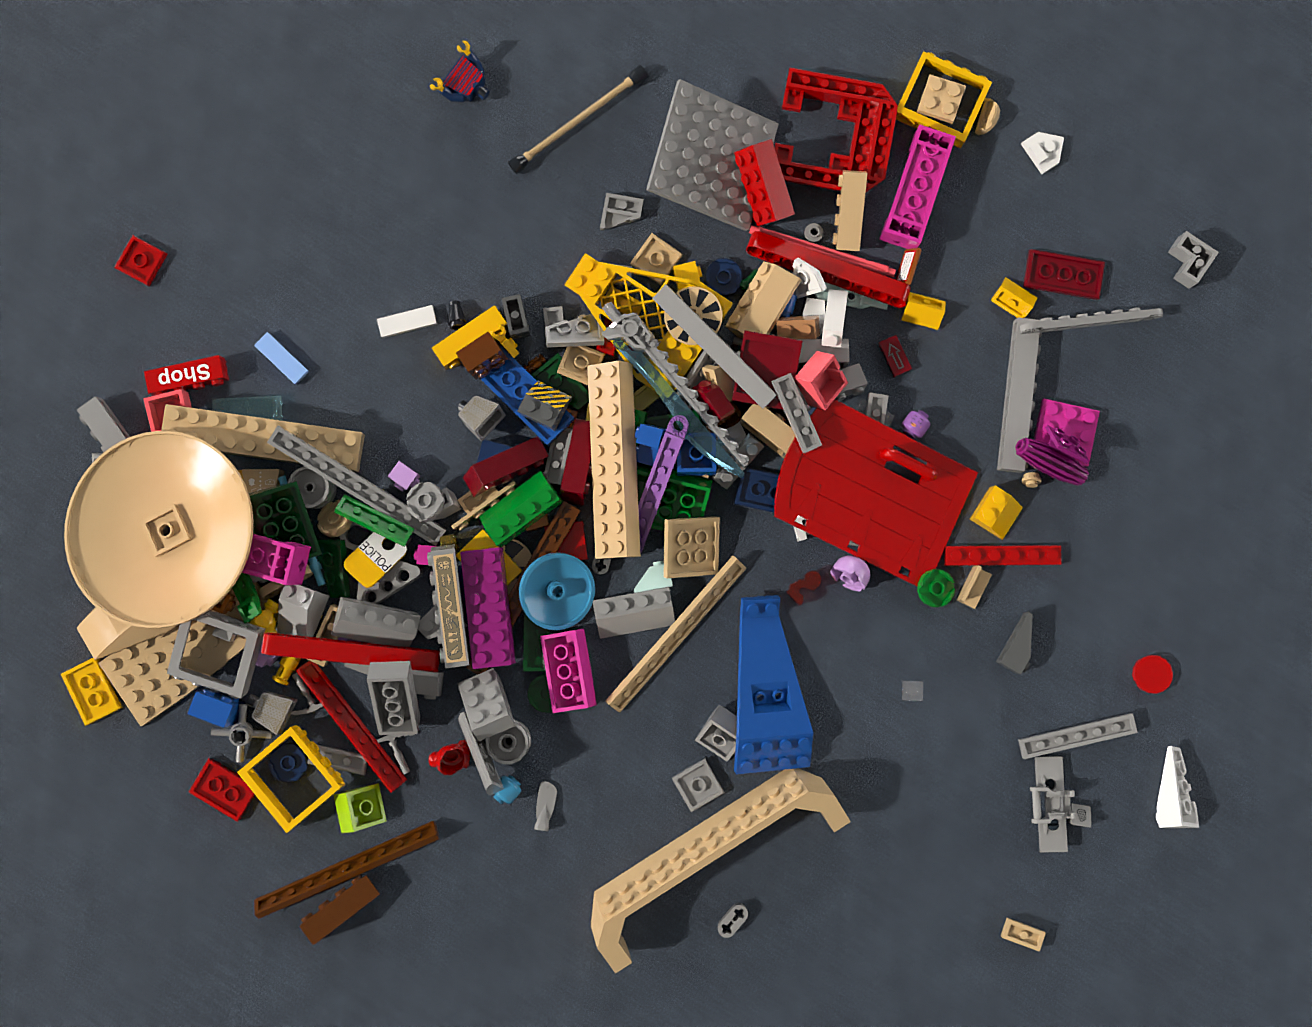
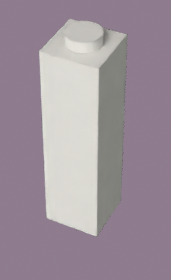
(834, 318)

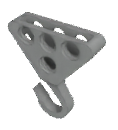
(392, 575)

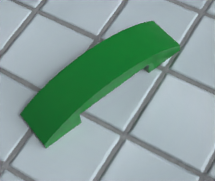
(247, 597)

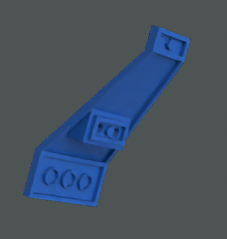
(770, 728)

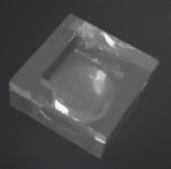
(912, 690)

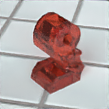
(810, 581)

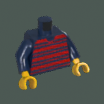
(464, 79)

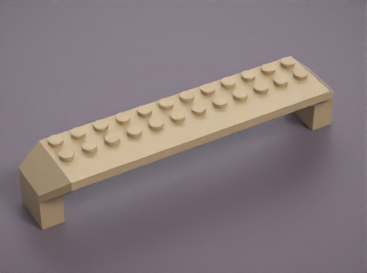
(702, 846)

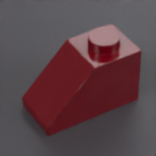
(715, 398)

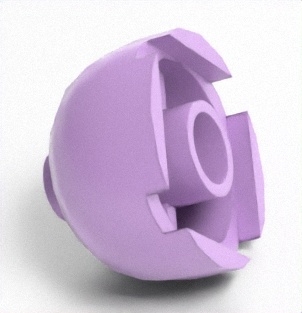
(851, 571)

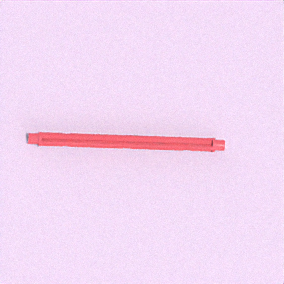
(855, 260)

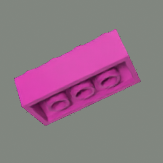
(568, 671)

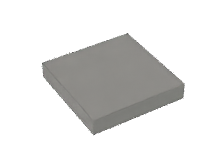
(698, 785)

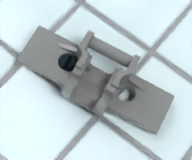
(1057, 805)

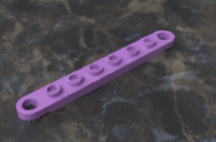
(660, 476)

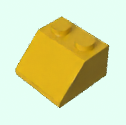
(996, 512)

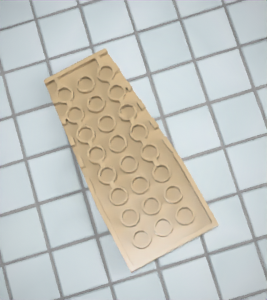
(142, 669)

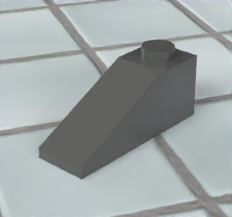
(1018, 647)

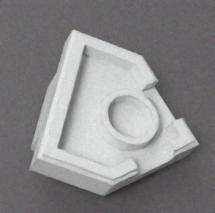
(1044, 150)
(810, 278)

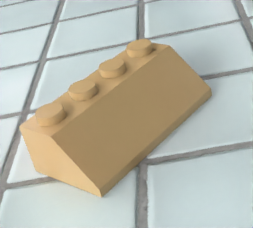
(763, 300)

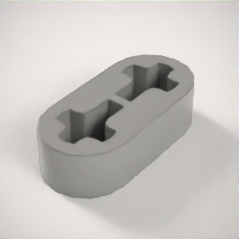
(735, 923)

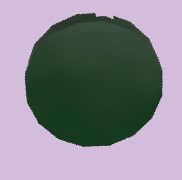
(539, 694)

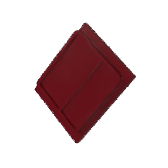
(770, 359)

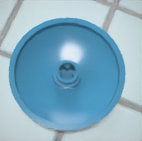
(556, 591)

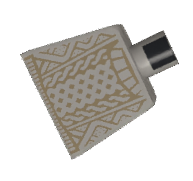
(480, 415)
(272, 710)

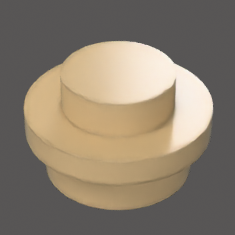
(1031, 480)

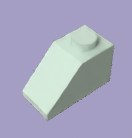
(653, 578)

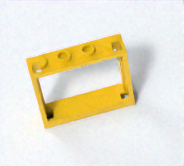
(962, 74)
(267, 797)

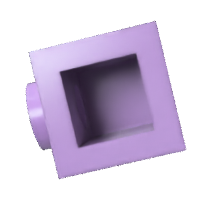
(404, 477)

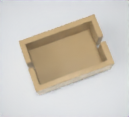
(768, 428)

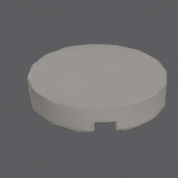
(425, 501)

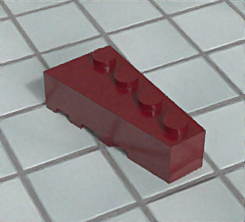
(578, 465)
(505, 466)

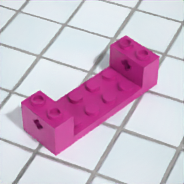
(917, 187)
(268, 560)

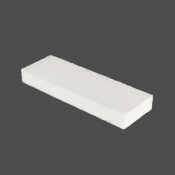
(407, 321)

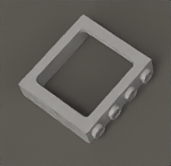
(254, 638)

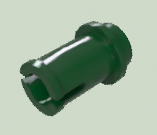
(745, 283)

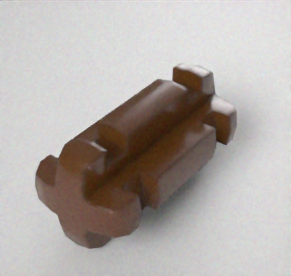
(535, 364)

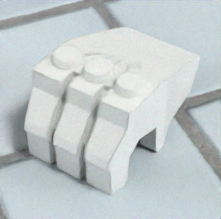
(815, 307)

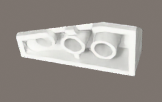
(1174, 802)

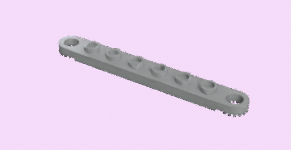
(1084, 320)

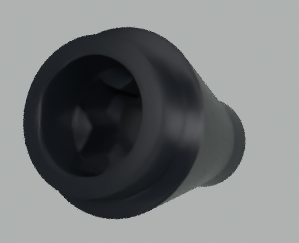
(456, 316)

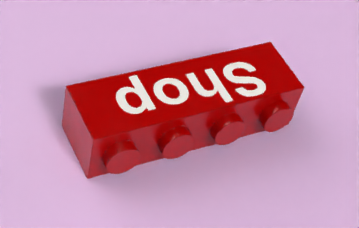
(187, 375)

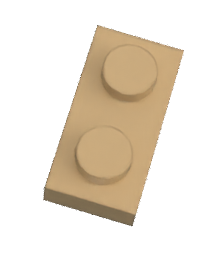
(1023, 934)

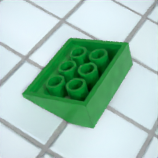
(682, 498)

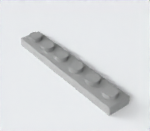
(1077, 736)

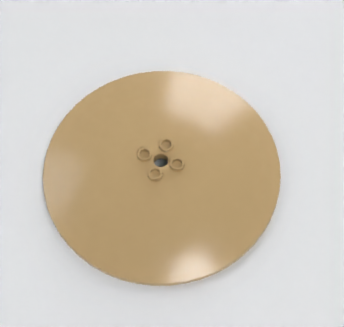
(119, 522)

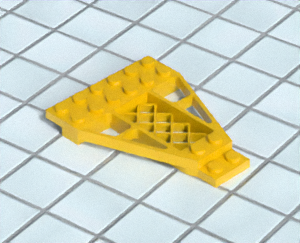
(594, 278)

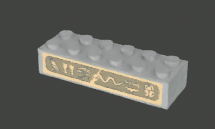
(449, 603)

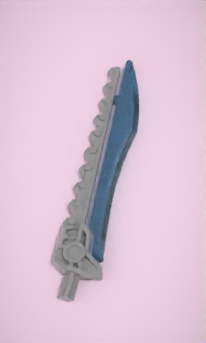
(638, 336)

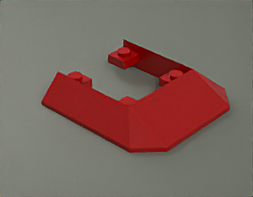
(860, 102)

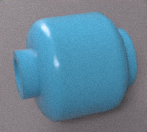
(510, 791)

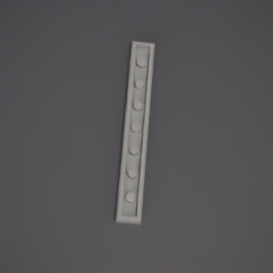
(714, 346)

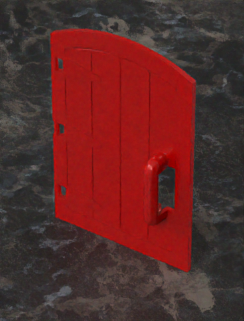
(855, 499)

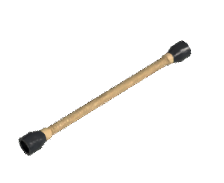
(636, 76)

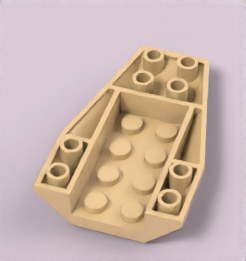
(107, 636)

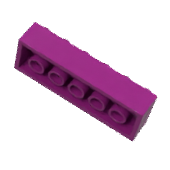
(487, 608)

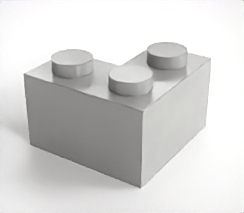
(1195, 257)

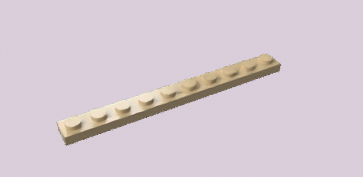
(676, 634)

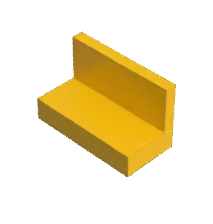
(1014, 298)
(924, 311)

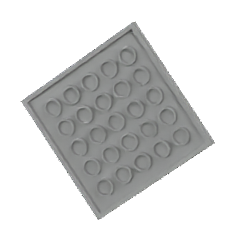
(698, 157)

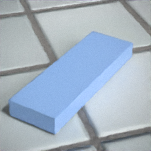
(281, 358)

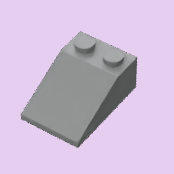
(300, 610)

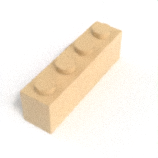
(850, 210)

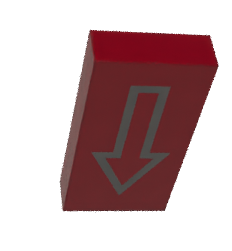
(894, 356)

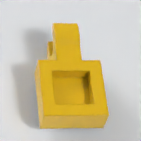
(508, 344)

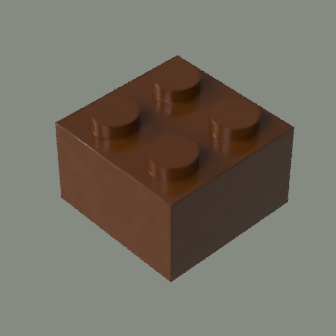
(482, 356)

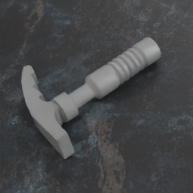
(306, 692)
(397, 753)

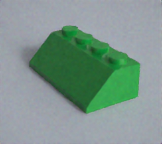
(520, 509)

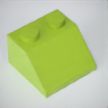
(359, 808)

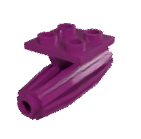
(1056, 457)

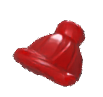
(451, 758)

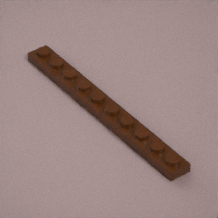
(549, 544)
(345, 869)

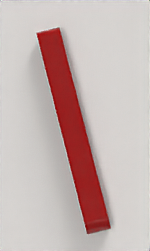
(831, 269)
(347, 651)

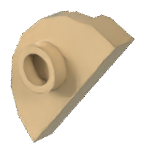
(988, 117)

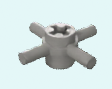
(235, 737)

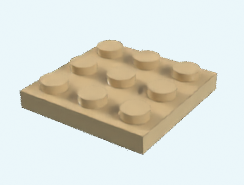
(691, 546)

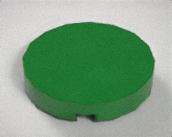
(936, 588)

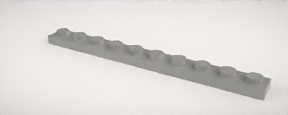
(352, 483)

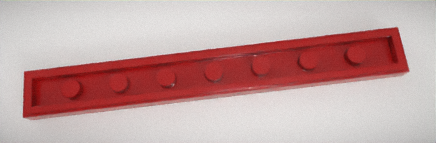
(351, 725)

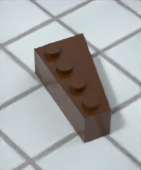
(338, 910)

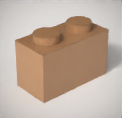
(798, 327)

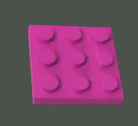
(1071, 420)

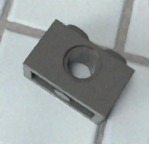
(515, 316)

